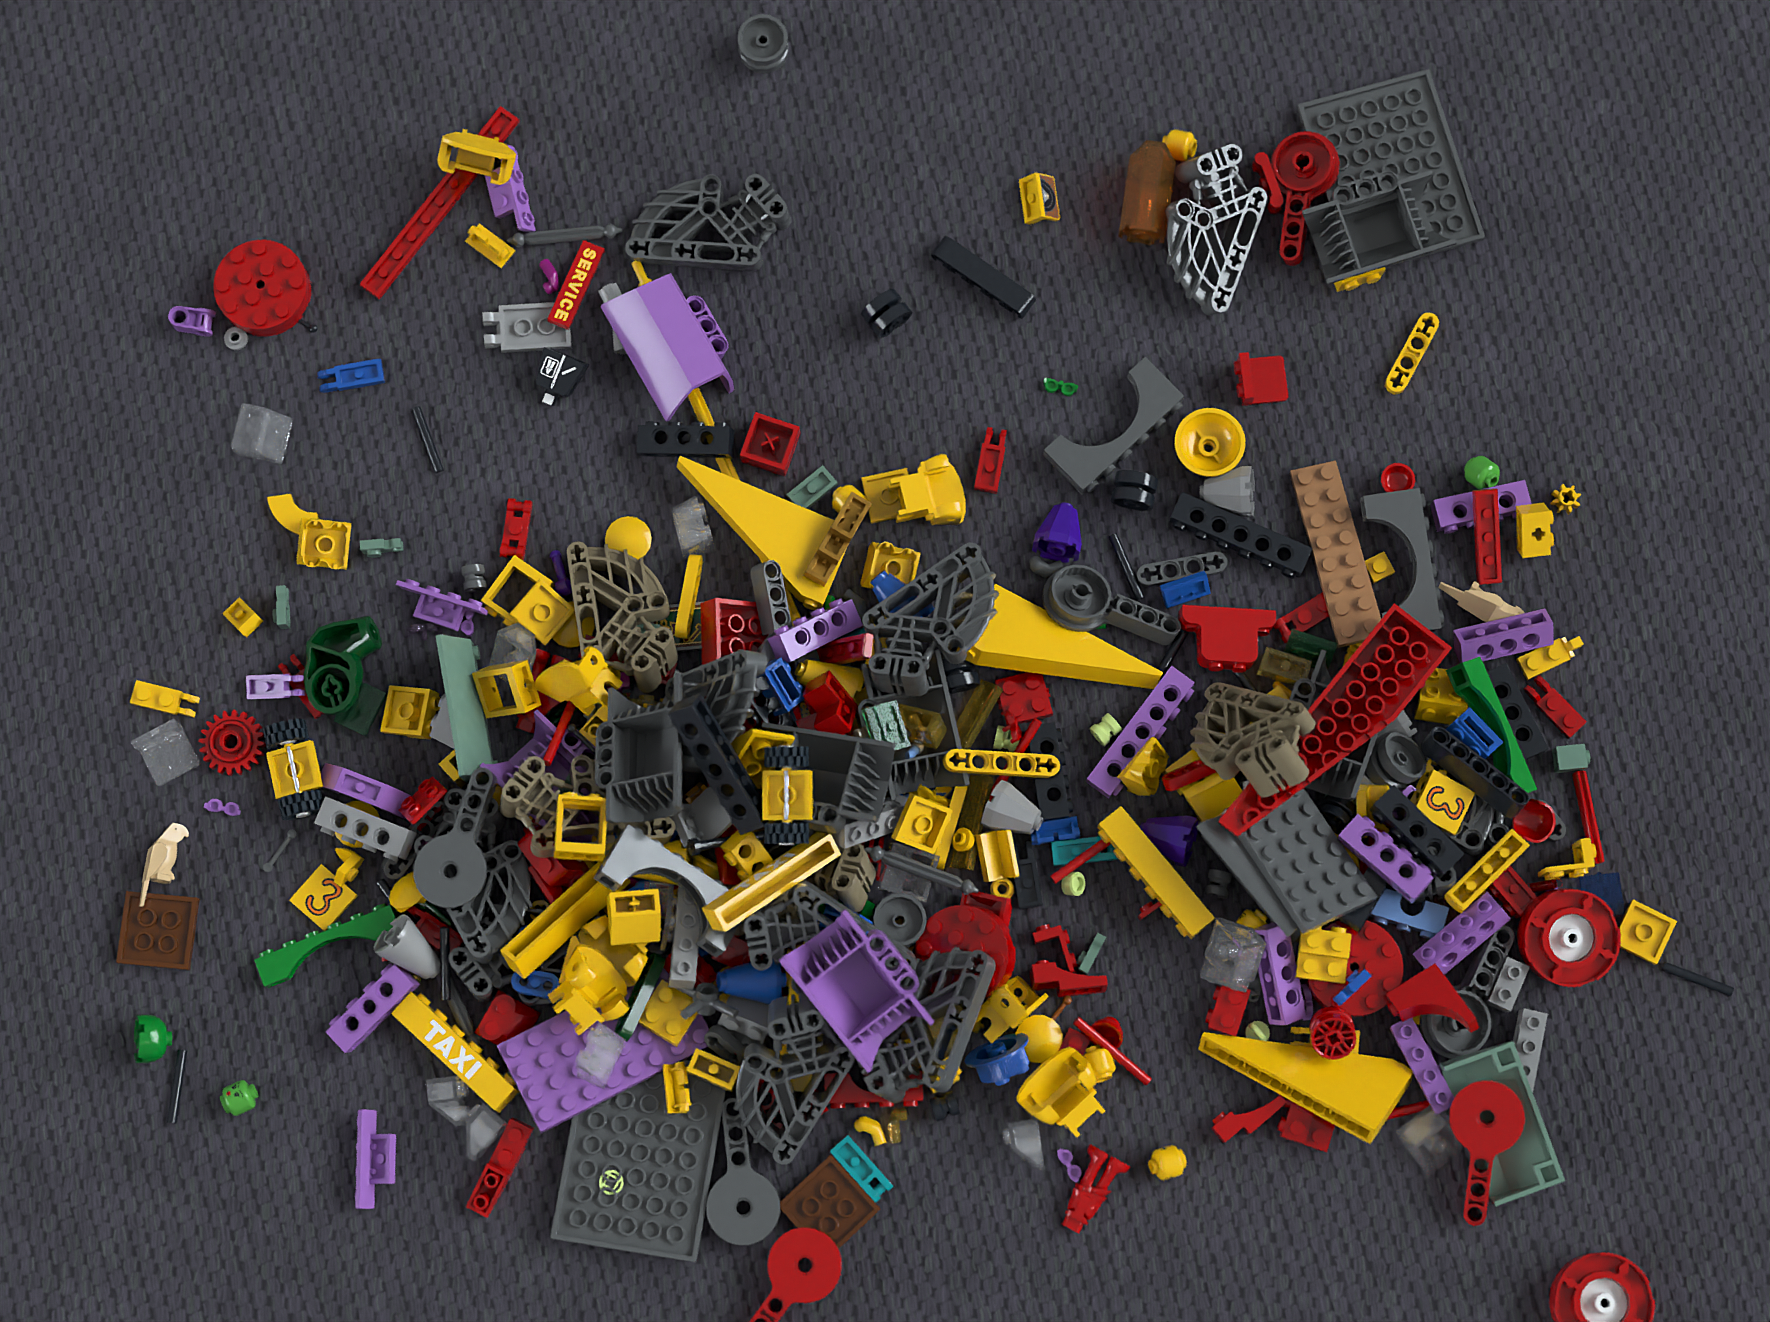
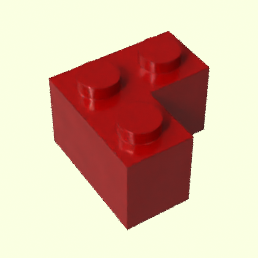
(832, 703)

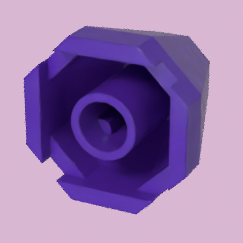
(1059, 534)
(1172, 836)

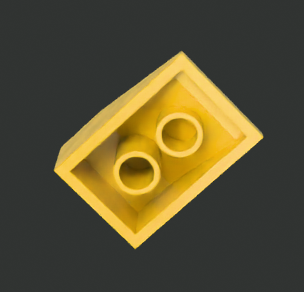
(750, 750)

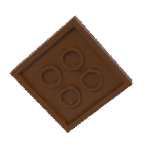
(158, 932)
(830, 1203)

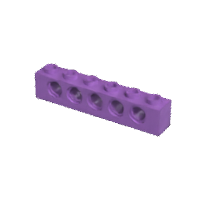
(1171, 681)

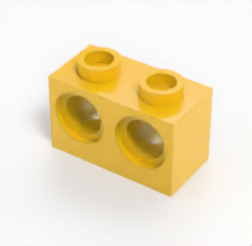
(752, 853)

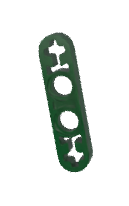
(640, 995)

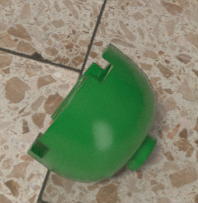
(150, 1038)

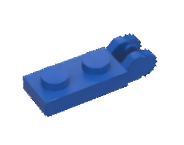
(353, 375)

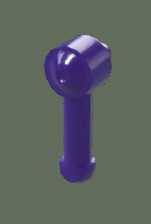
(563, 585)

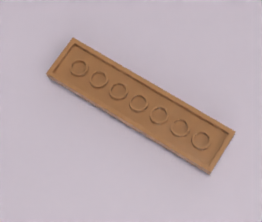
(1336, 552)

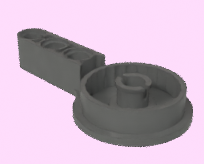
(772, 607)
(1098, 608)
(457, 850)
(1441, 1031)
(740, 1185)

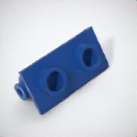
(1056, 830)

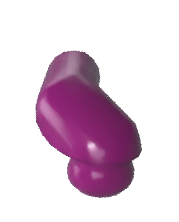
(552, 276)

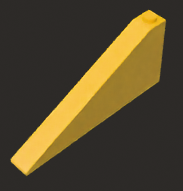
(768, 526)
(1031, 641)
(1346, 1091)

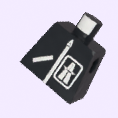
(559, 374)

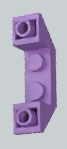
(363, 788)

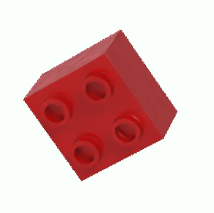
(770, 444)

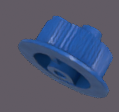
(1000, 1059)

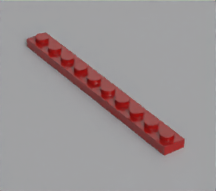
(431, 213)

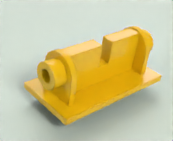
(489, 245)
(676, 1094)

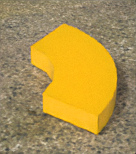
(288, 513)

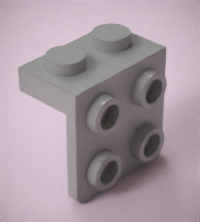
(702, 818)

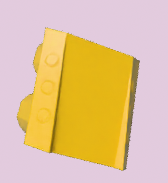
(323, 543)
(894, 560)
(1144, 769)
(1211, 796)

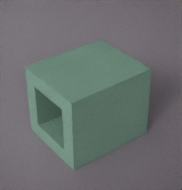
(1570, 758)

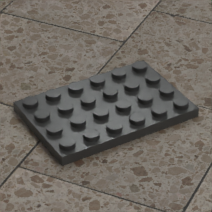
(1306, 864)

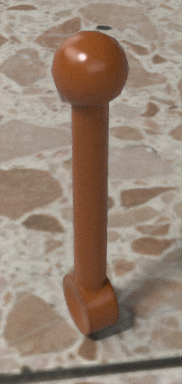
(1066, 1001)

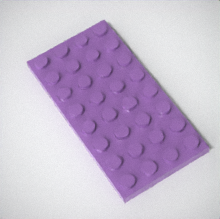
(546, 1071)

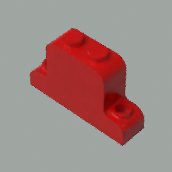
(1226, 635)
(552, 870)

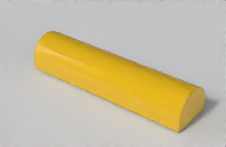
(1486, 871)

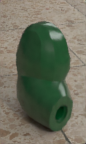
(334, 663)

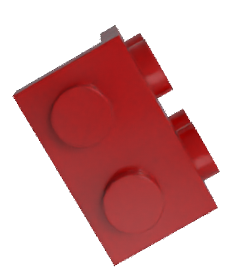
(1260, 379)
(417, 805)

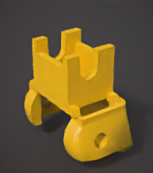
(931, 493)

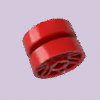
(1332, 1032)

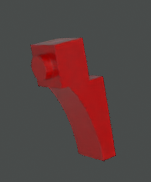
(1048, 976)
(1229, 1124)

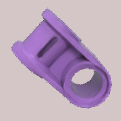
(197, 320)

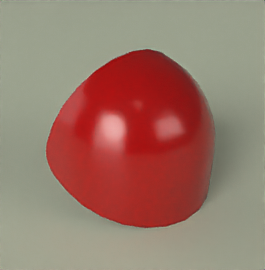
(1535, 821)

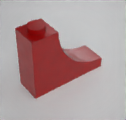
(1430, 994)

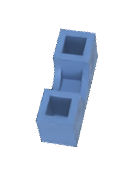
(1427, 922)

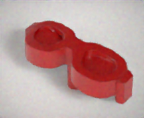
(1016, 732)

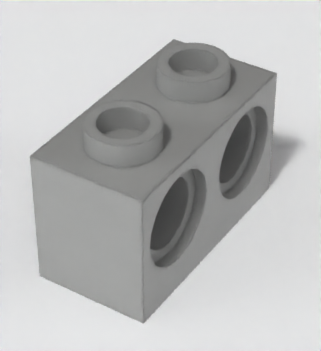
(1507, 985)

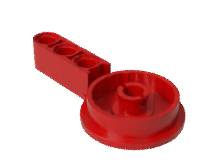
(1302, 185)
(1483, 1138)
(789, 1281)

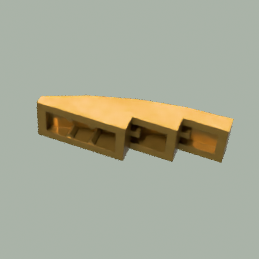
(837, 539)

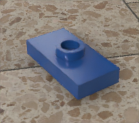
(1185, 589)

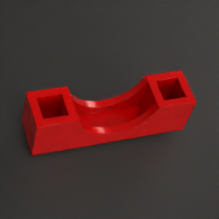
(850, 1093)

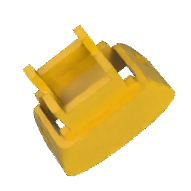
(476, 155)
(579, 682)
(627, 958)
(588, 985)
(1011, 1016)
(1055, 1091)

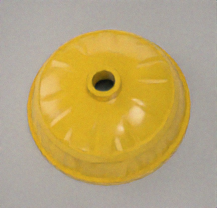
(1211, 428)

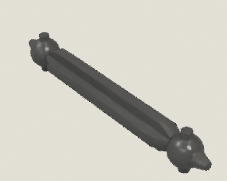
(564, 235)
(921, 870)
(459, 1010)

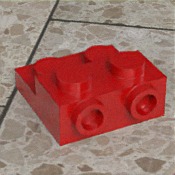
(1305, 1127)

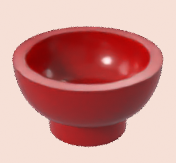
(1397, 478)
(1110, 1030)

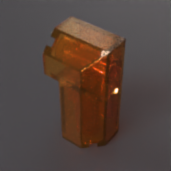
(1147, 193)

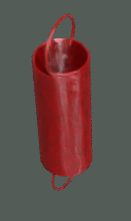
(1543, 885)

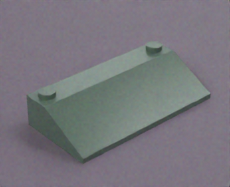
(466, 714)
(1531, 1160)

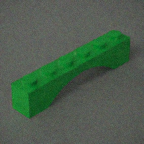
(1475, 688)
(281, 965)

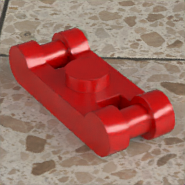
(1268, 182)
(516, 528)

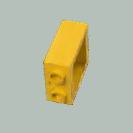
(523, 568)
(517, 674)
(580, 851)

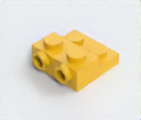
(409, 711)
(922, 823)
(1323, 955)

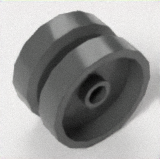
(763, 43)
(1396, 762)
(904, 907)

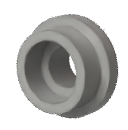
(240, 343)

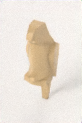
(1480, 603)
(161, 858)

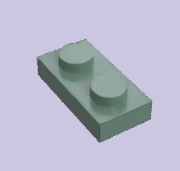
(812, 488)

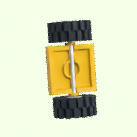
(293, 769)
(786, 795)

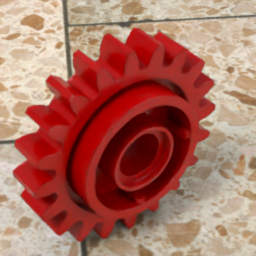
(219, 735)

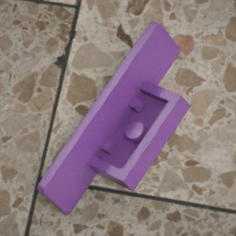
(512, 198)
(440, 608)
(1423, 1065)
(374, 1159)

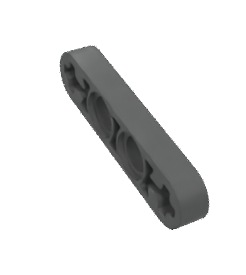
(1181, 567)
(403, 866)

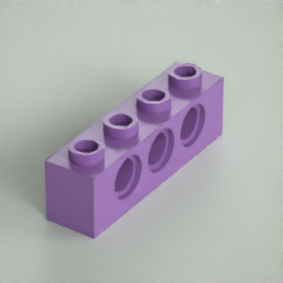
(1444, 518)
(844, 621)
(1504, 636)
(1389, 871)
(1463, 934)
(1277, 977)
(341, 1030)

